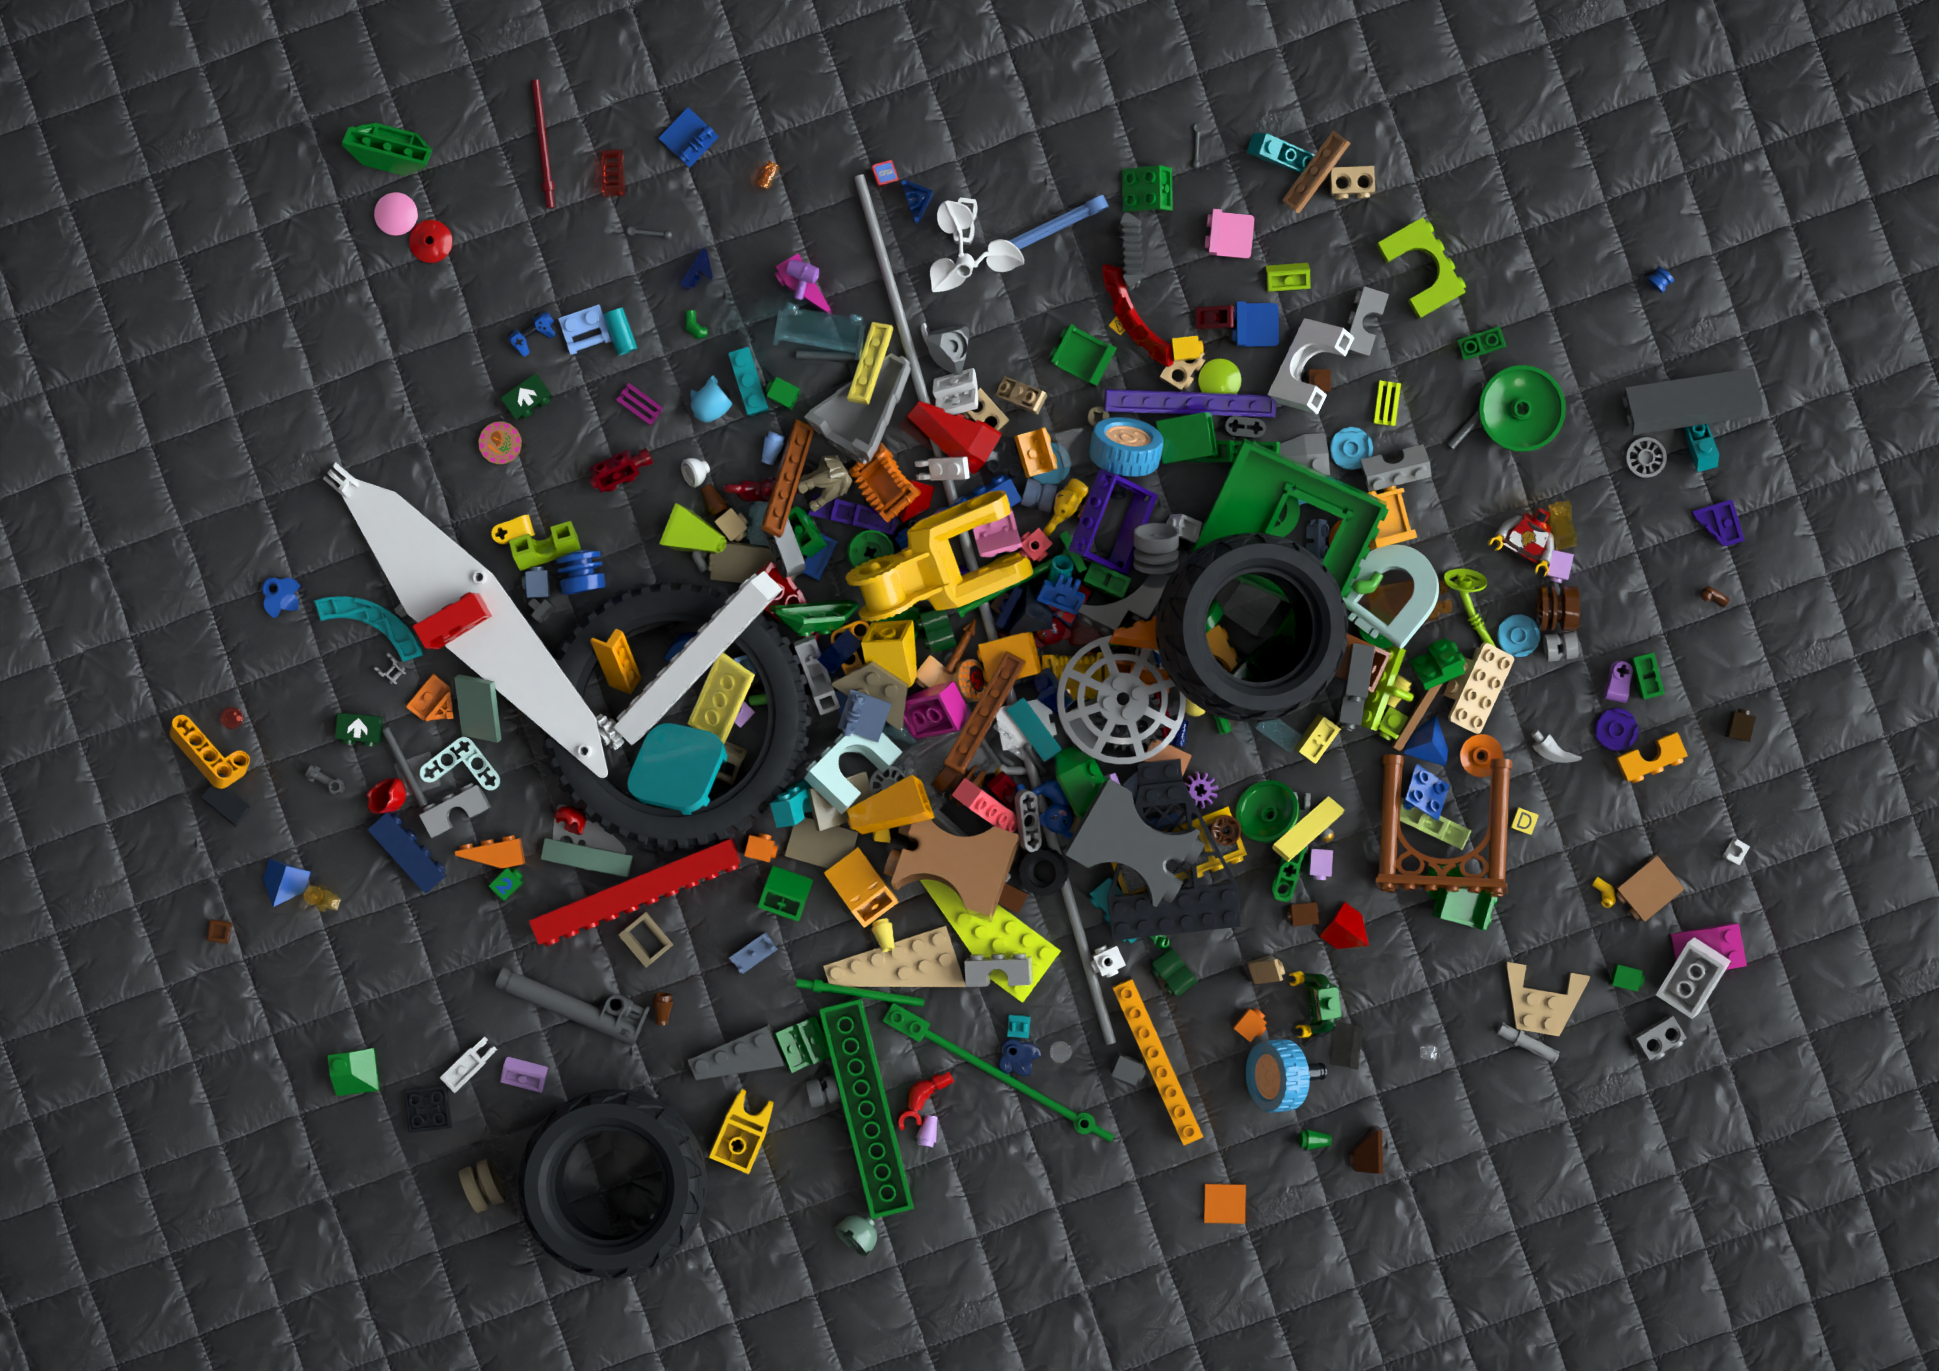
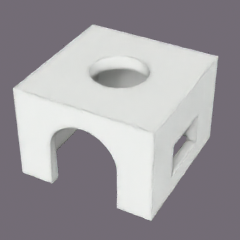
(1736, 851)

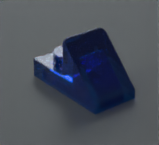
(700, 265)
(839, 651)
(1047, 685)

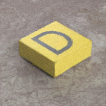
(1524, 821)

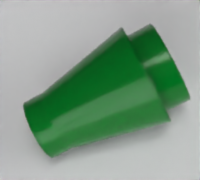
(1312, 1139)

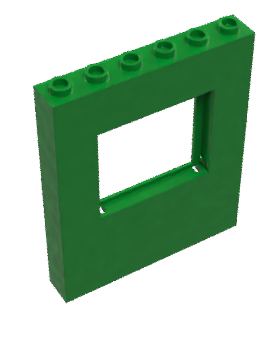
(1257, 492)

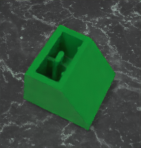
(785, 893)

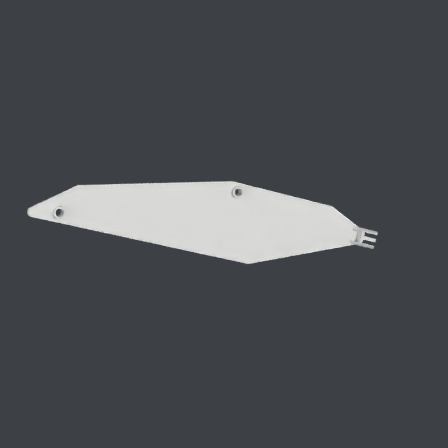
(435, 571)

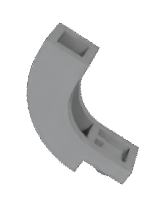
(817, 675)

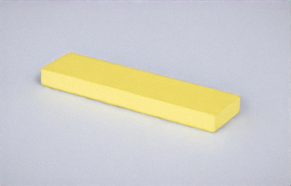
(870, 363)
(1308, 829)

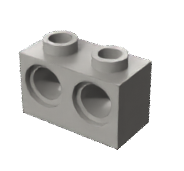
(1657, 1032)

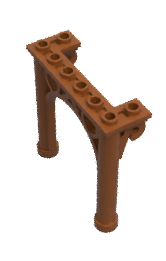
(1495, 836)

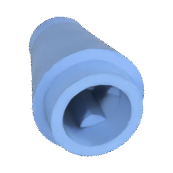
(772, 447)

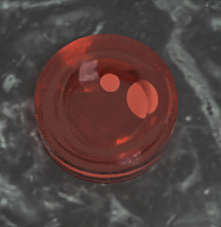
(232, 718)

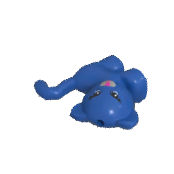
(1058, 816)

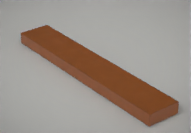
(787, 478)
(984, 712)

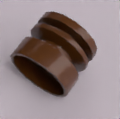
(1554, 608)
(951, 779)

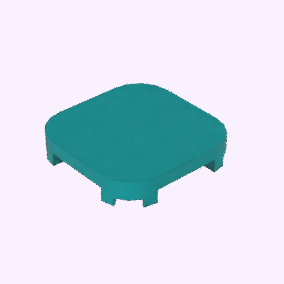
(676, 767)

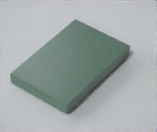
(478, 708)

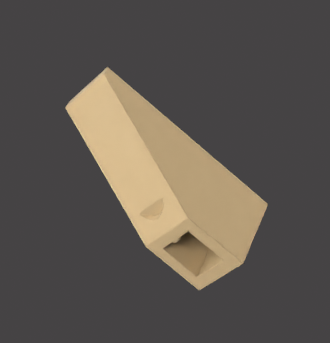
(1266, 970)

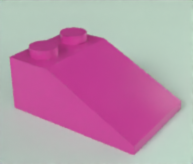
(812, 293)
(935, 711)
(1722, 938)

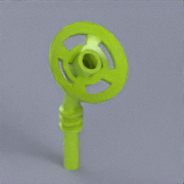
(1465, 585)

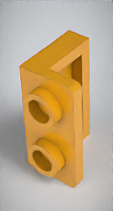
(1036, 452)

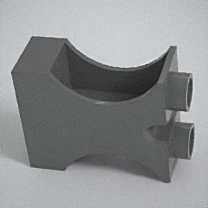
(1117, 834)

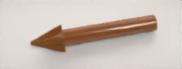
(969, 631)

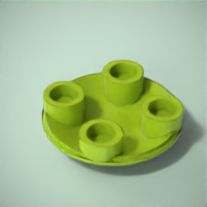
(1219, 377)

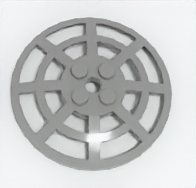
(1111, 710)

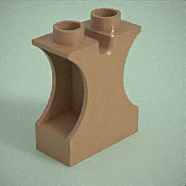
(969, 865)

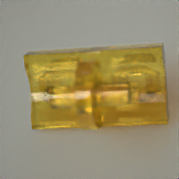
(321, 898)

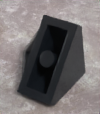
(1030, 614)

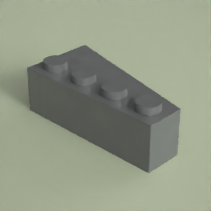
(742, 1054)

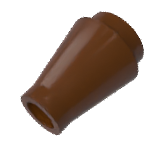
(714, 501)
(662, 1007)

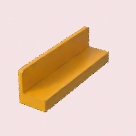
(617, 662)

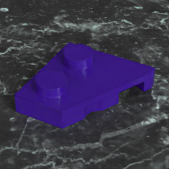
(1721, 522)

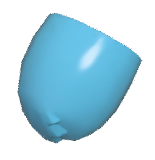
(709, 401)

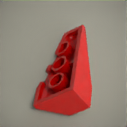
(955, 434)
(789, 594)

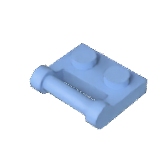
(581, 323)

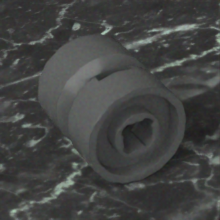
(823, 1091)

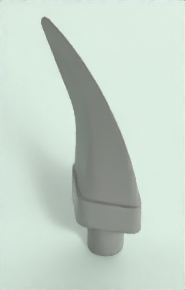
(1547, 748)

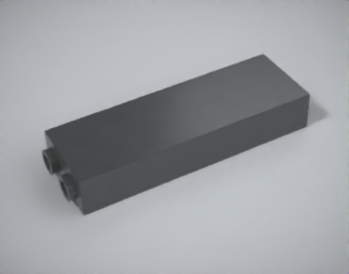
(1692, 401)

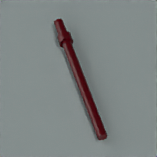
(547, 184)

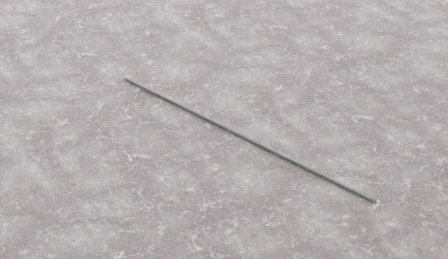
(985, 610)

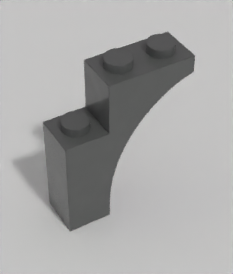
(1136, 607)
(1355, 687)

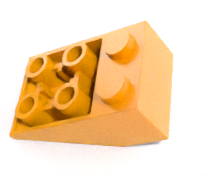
(861, 887)

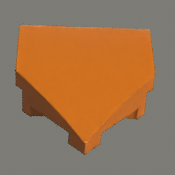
(432, 700)

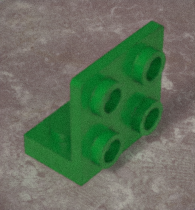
(1147, 189)

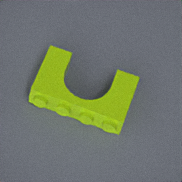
(1420, 237)

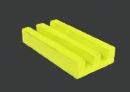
(1387, 402)

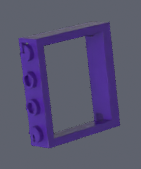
(1093, 511)

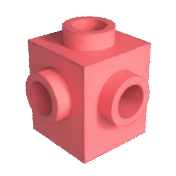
(1040, 540)

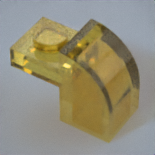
(1562, 525)

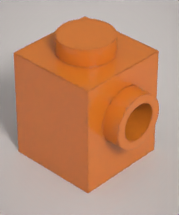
(761, 847)
(1251, 1024)

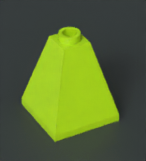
(691, 533)

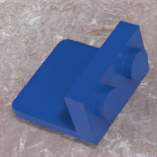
(1255, 324)

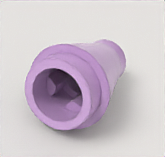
(927, 1133)

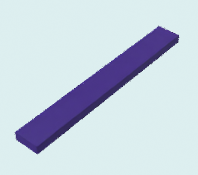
(1189, 403)

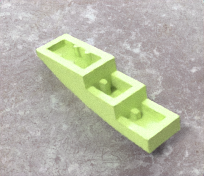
(1443, 829)

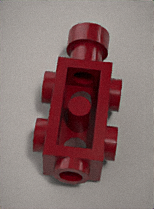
(618, 469)

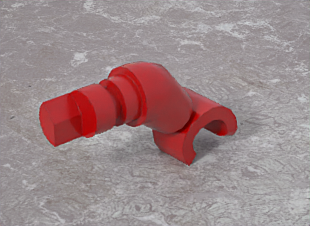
(919, 1094)

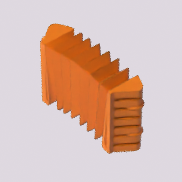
(884, 484)

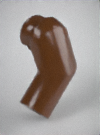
(1711, 593)

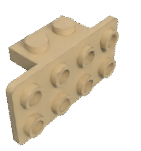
(1478, 687)

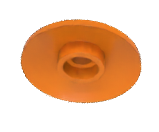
(1475, 744)

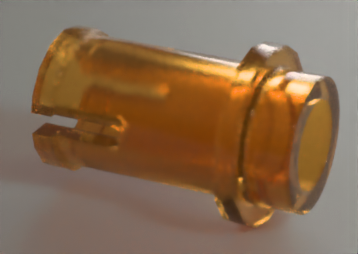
(768, 175)

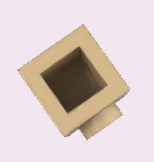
(733, 525)

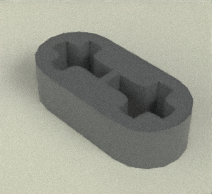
(1246, 422)

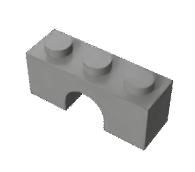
(1368, 302)
(1381, 474)
(437, 817)
(1017, 969)

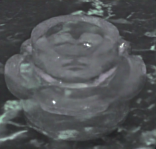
(1429, 1052)

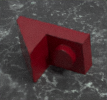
(1214, 317)
(1004, 788)

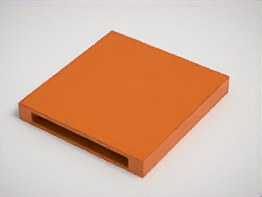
(1224, 1203)

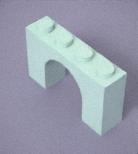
(827, 777)

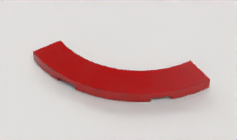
(1130, 320)

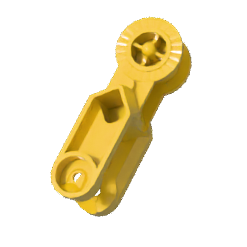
(929, 566)

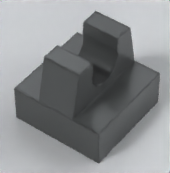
(542, 610)

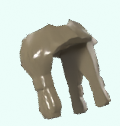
(830, 476)

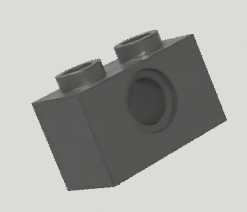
(1127, 1069)

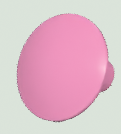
(395, 214)

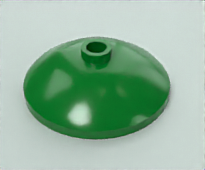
(1259, 803)

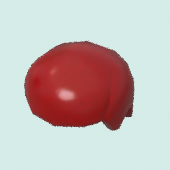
(573, 818)

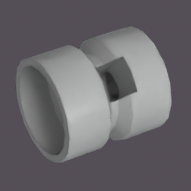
(1567, 642)

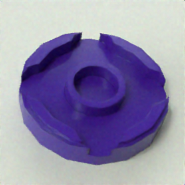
(1616, 729)

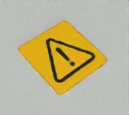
(1117, 326)

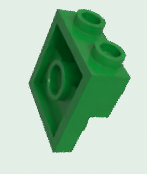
(1439, 664)

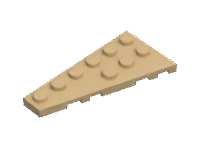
(915, 962)

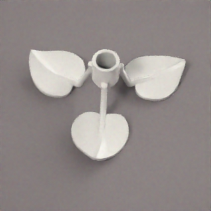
(945, 273)

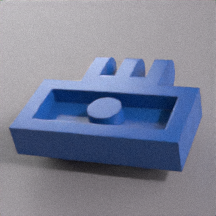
(1062, 594)

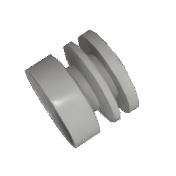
(1156, 548)

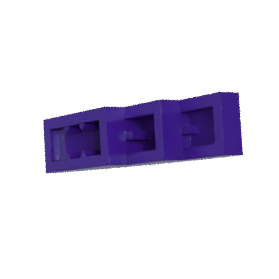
(854, 515)

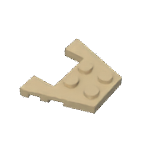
(1539, 1009)

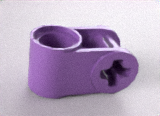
(1618, 684)

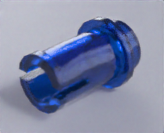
(1180, 737)

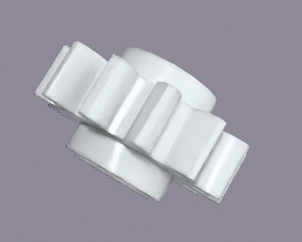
(608, 733)

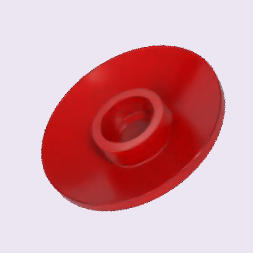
(430, 252)

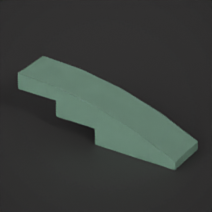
(586, 857)

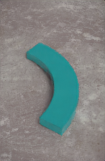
(374, 615)

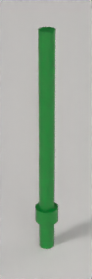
(818, 986)

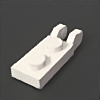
(944, 468)
(466, 1066)

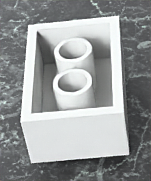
(1693, 978)

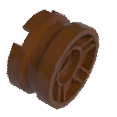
(1234, 828)

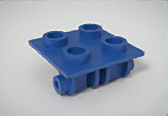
(688, 137)
(1425, 793)

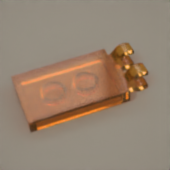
(1390, 600)

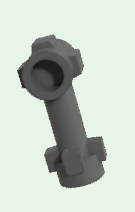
(335, 786)

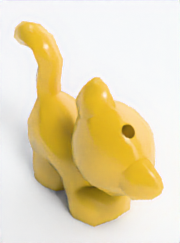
(1066, 503)

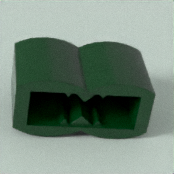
(937, 629)
(1173, 972)

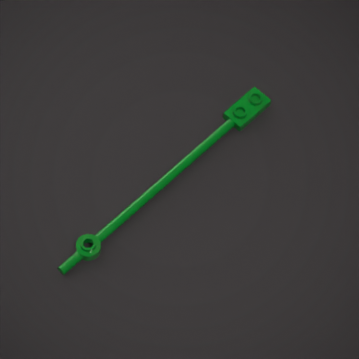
(918, 1028)

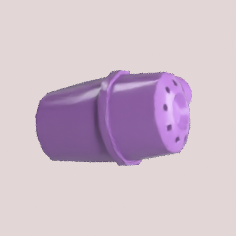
(804, 273)

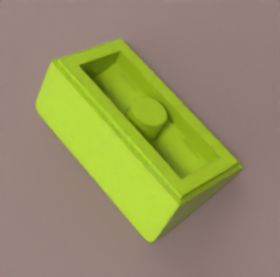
(1288, 277)

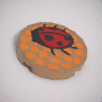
(970, 680)

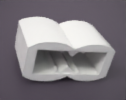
(967, 234)

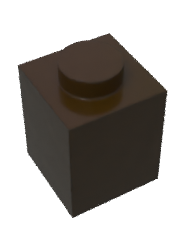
(1740, 725)

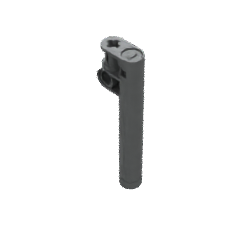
(618, 1024)

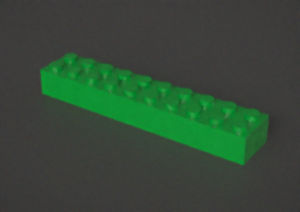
(866, 1108)

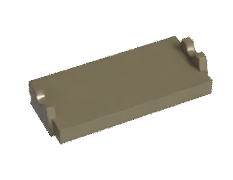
(739, 562)

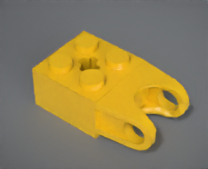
(746, 1128)

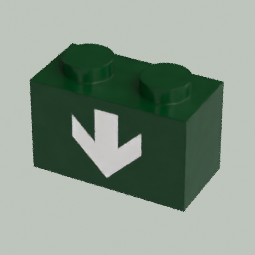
(527, 397)
(359, 728)

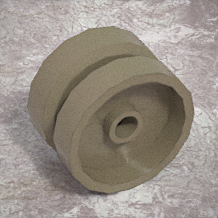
(482, 1185)

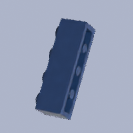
(407, 852)

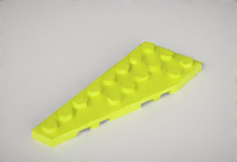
(1002, 935)

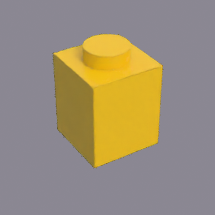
(1186, 348)

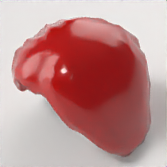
(386, 796)

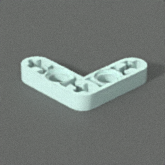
(467, 758)

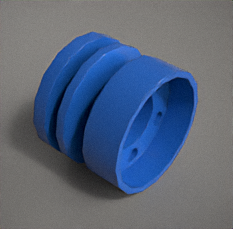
(581, 572)

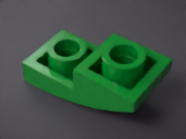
(1482, 343)

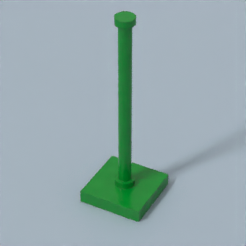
(1037, 571)

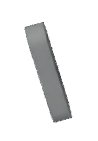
(1034, 827)

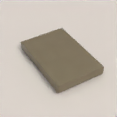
(825, 814)
(820, 847)

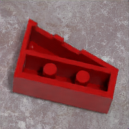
(452, 621)

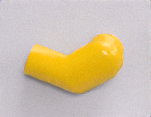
(1607, 892)

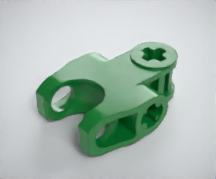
(1287, 878)

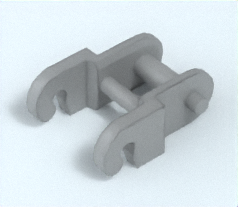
(392, 679)

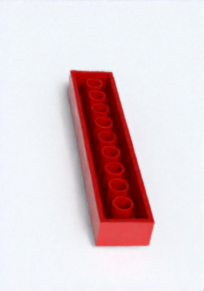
(638, 890)

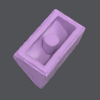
(524, 1074)

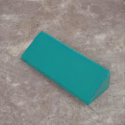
(1033, 729)

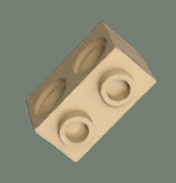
(1351, 175)
(1185, 368)
(989, 410)

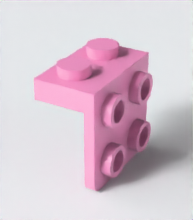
(1229, 234)
(997, 536)

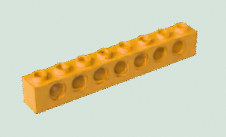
(1157, 1061)

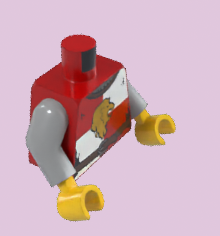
(1528, 537)

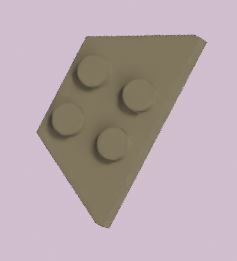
(878, 683)

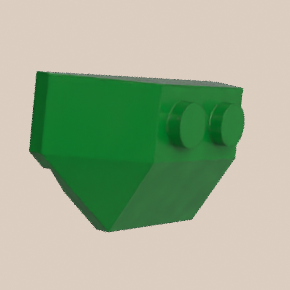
(387, 148)
(815, 616)
(1078, 778)

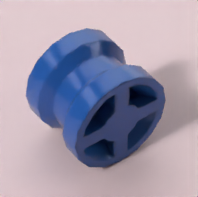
(1660, 279)

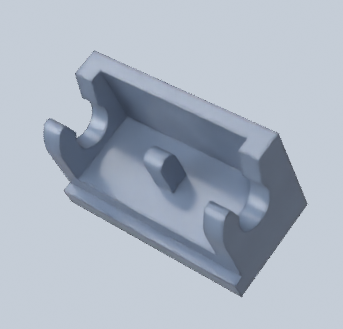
(753, 953)

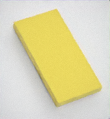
(721, 697)

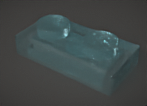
(1280, 734)

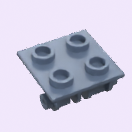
(864, 716)

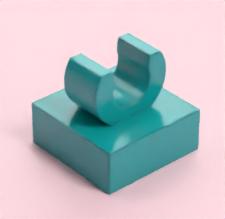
(1018, 1026)

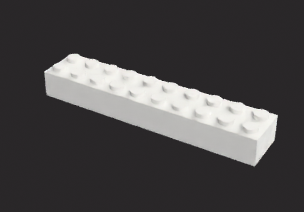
(697, 656)

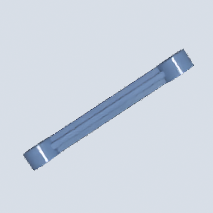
(1088, 209)

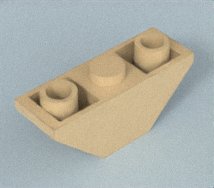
(1021, 395)

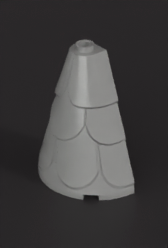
(859, 427)

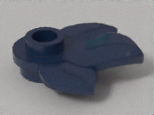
(1020, 1059)

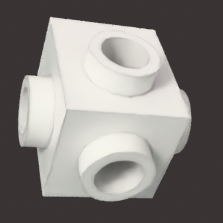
(1115, 960)

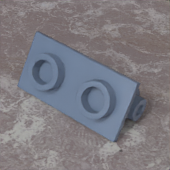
(1318, 533)

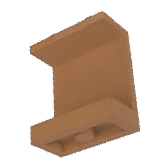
(1649, 889)

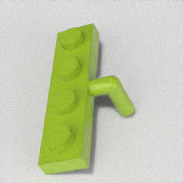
(1377, 700)

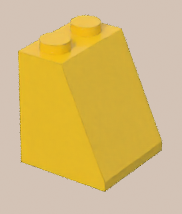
(892, 647)

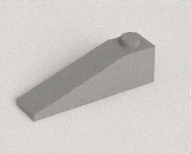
(1308, 450)

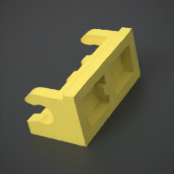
(1317, 738)

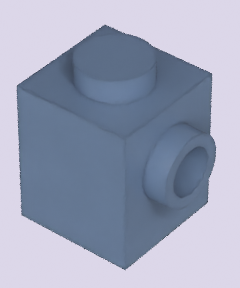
(536, 583)

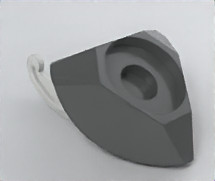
(947, 346)

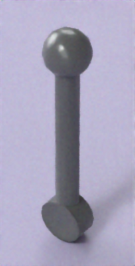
(1197, 128)
(632, 231)
(1042, 771)

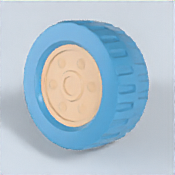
(1125, 449)
(1280, 1075)

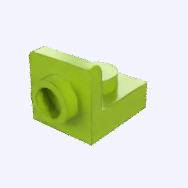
(1392, 724)

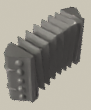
(1131, 250)

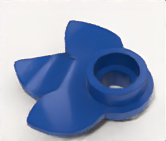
(283, 597)

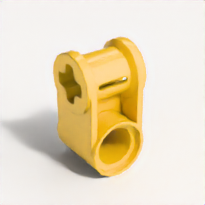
(515, 528)

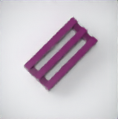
(654, 414)

